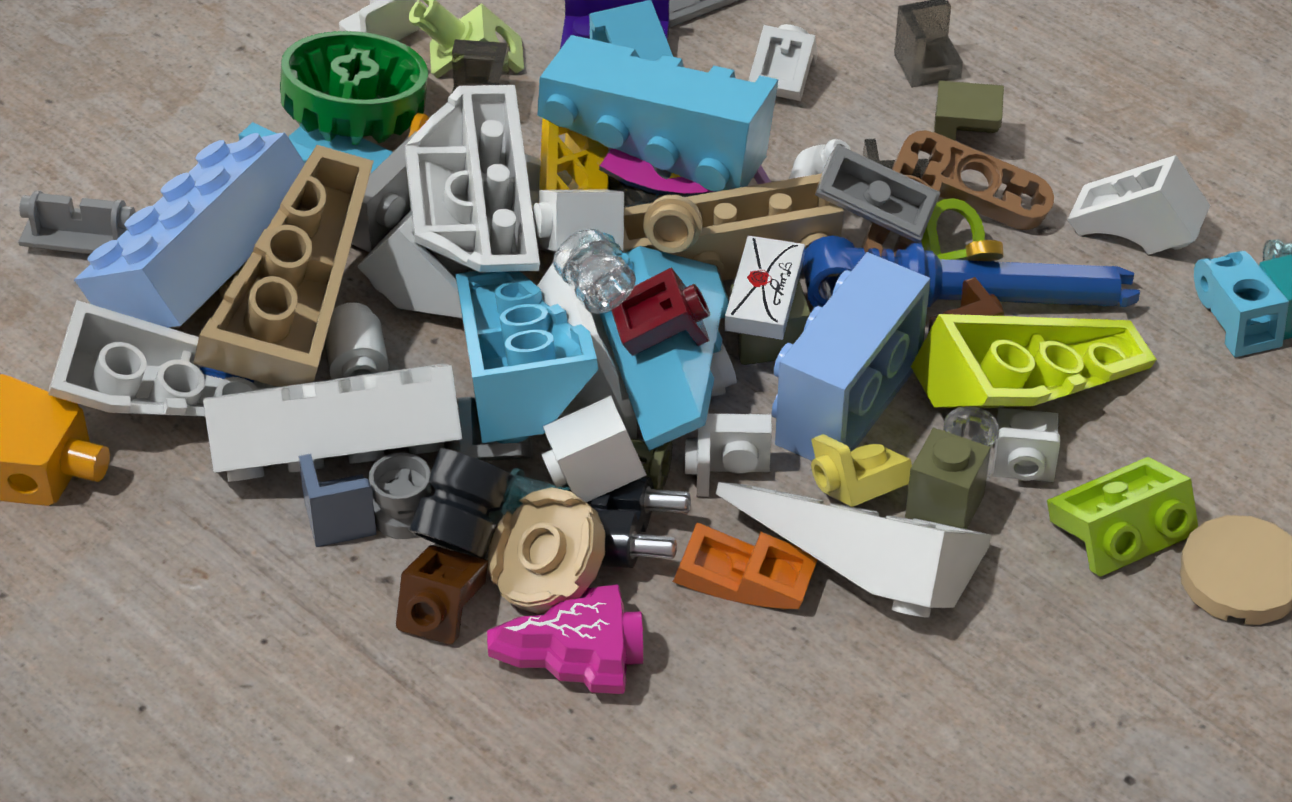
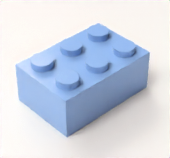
(850, 356)

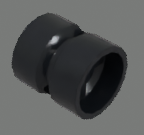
(461, 504)

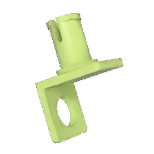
(475, 26)

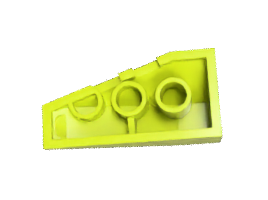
(1024, 359)

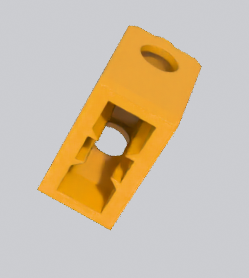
(43, 445)

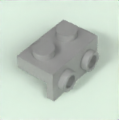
(384, 200)

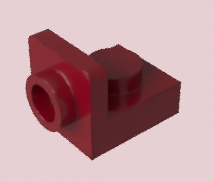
(659, 311)

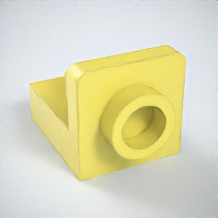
(858, 473)

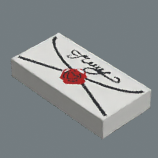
(764, 287)

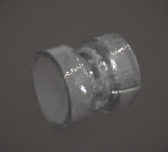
(598, 276)

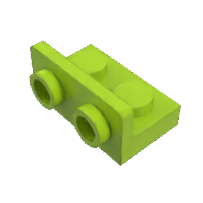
(1127, 513)

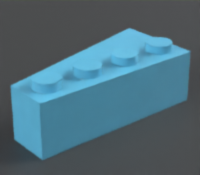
(660, 111)

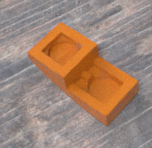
(757, 575)

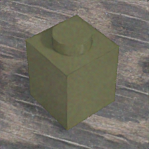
(947, 479)

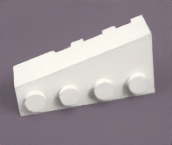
(332, 419)

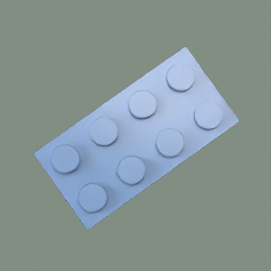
(195, 233)

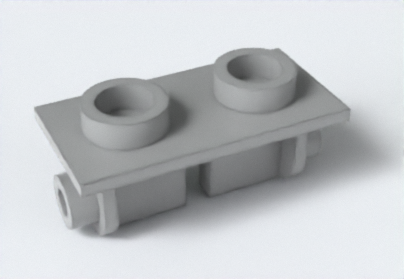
(61, 227)

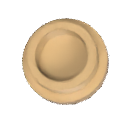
(673, 223)

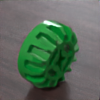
(353, 85)

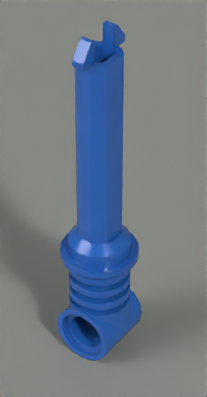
(1006, 280)

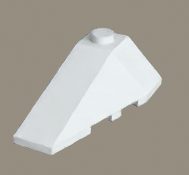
(413, 274)
(134, 367)
(890, 557)

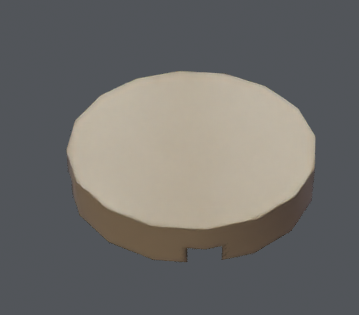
(546, 550)
(1239, 569)

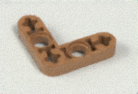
(943, 174)

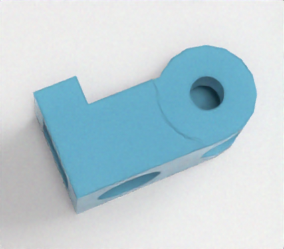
(1242, 302)

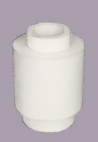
(355, 342)

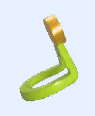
(977, 250)

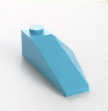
(520, 354)
(673, 379)

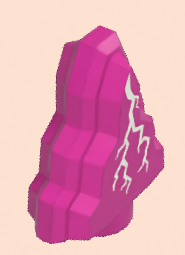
(575, 640)

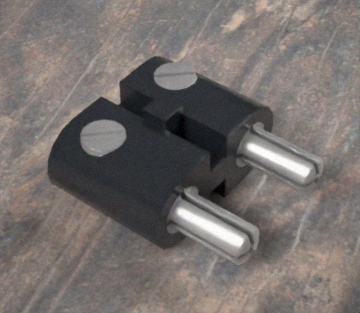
(627, 513)

